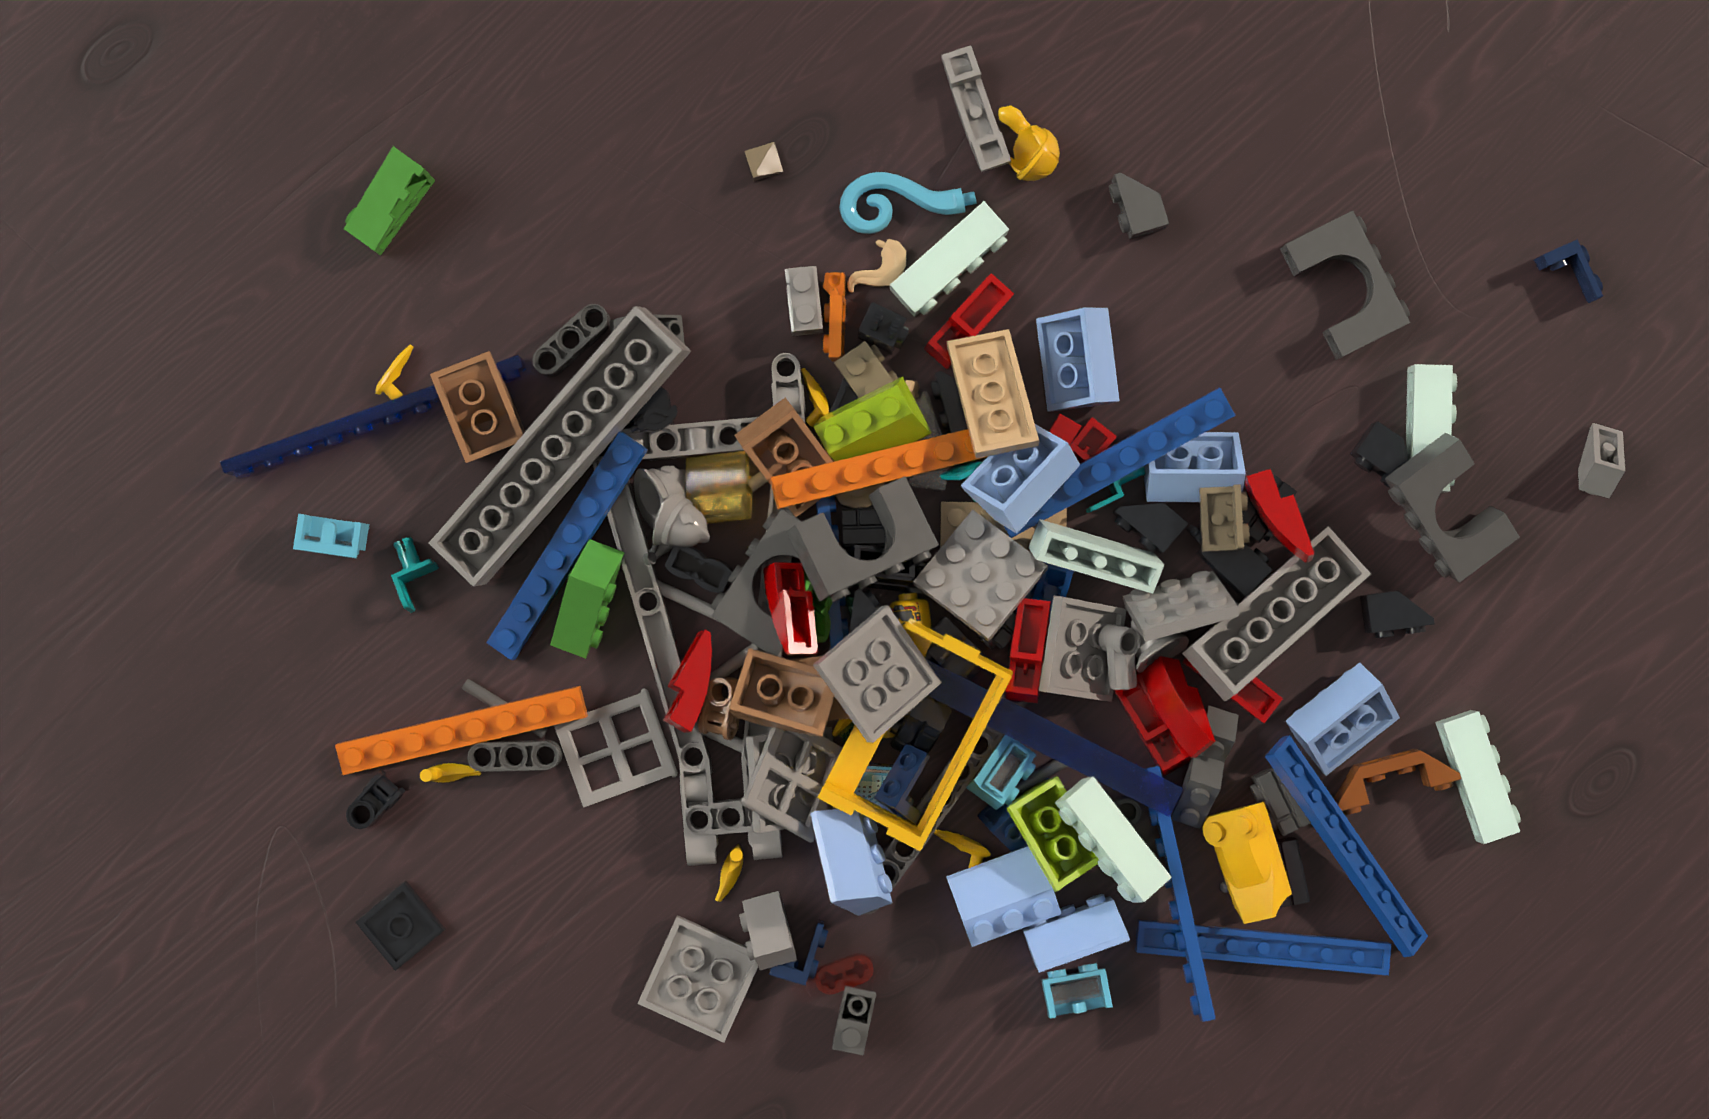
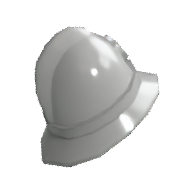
(655, 486)
(679, 523)
(1165, 646)

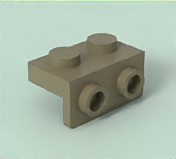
(864, 369)
(1222, 518)

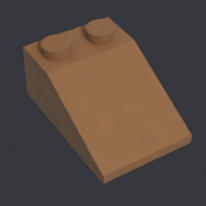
(478, 406)
(782, 444)
(782, 694)

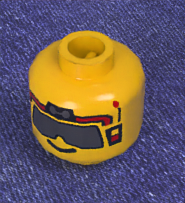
(911, 607)

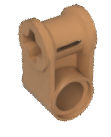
(717, 709)

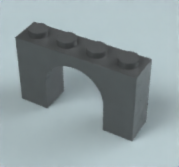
(1347, 241)
(1417, 488)
(835, 571)
(738, 606)

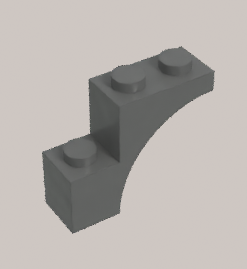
(1206, 771)

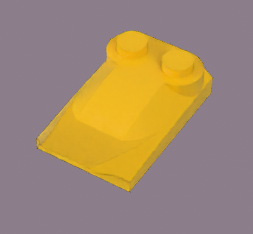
(1249, 860)

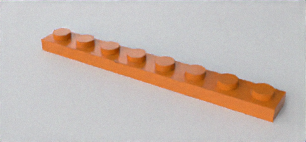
(872, 469)
(461, 730)

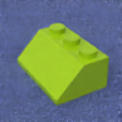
(873, 423)
(1048, 836)

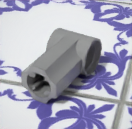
(1121, 646)

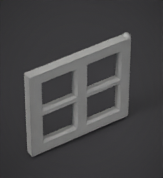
(616, 749)
(794, 777)

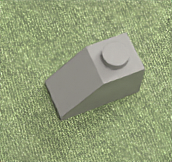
(1602, 461)

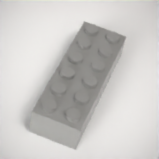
(1276, 615)

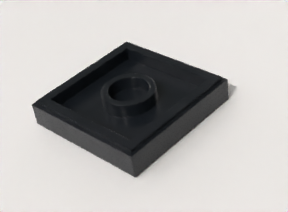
(400, 925)

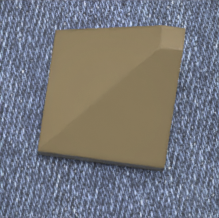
(764, 161)

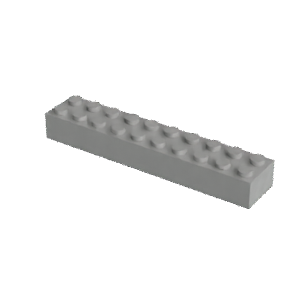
(560, 446)

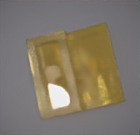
(720, 486)

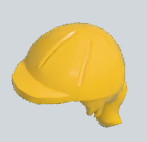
(1035, 148)

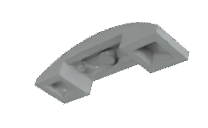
(975, 109)

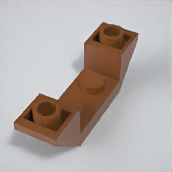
(1433, 773)

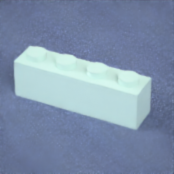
(949, 259)
(1429, 406)
(1095, 556)
(1481, 784)
(1112, 840)

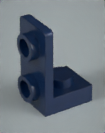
(1578, 259)
(899, 782)
(1003, 827)
(798, 974)

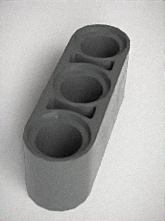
(556, 346)
(500, 759)

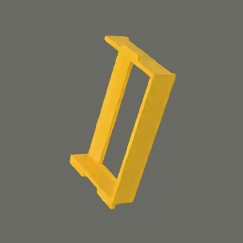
(858, 753)

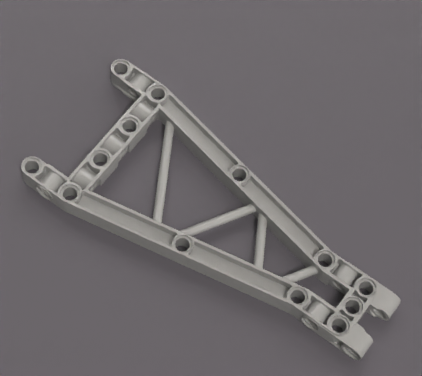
(659, 633)

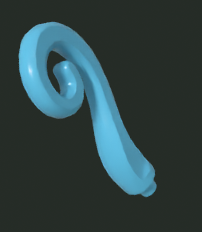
(939, 202)

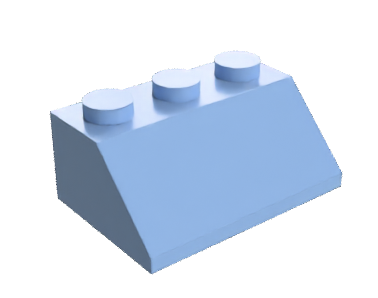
(1077, 359)
(1203, 462)
(1021, 481)
(1343, 718)
(852, 860)
(1002, 896)
(1075, 933)

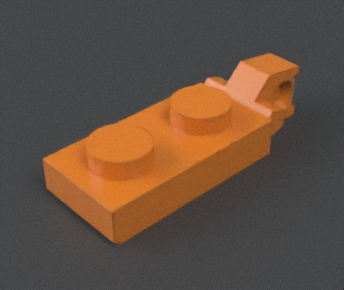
(835, 314)

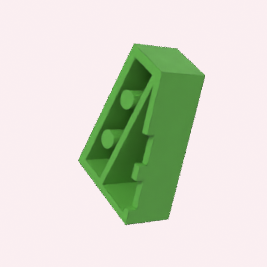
(388, 201)
(586, 599)

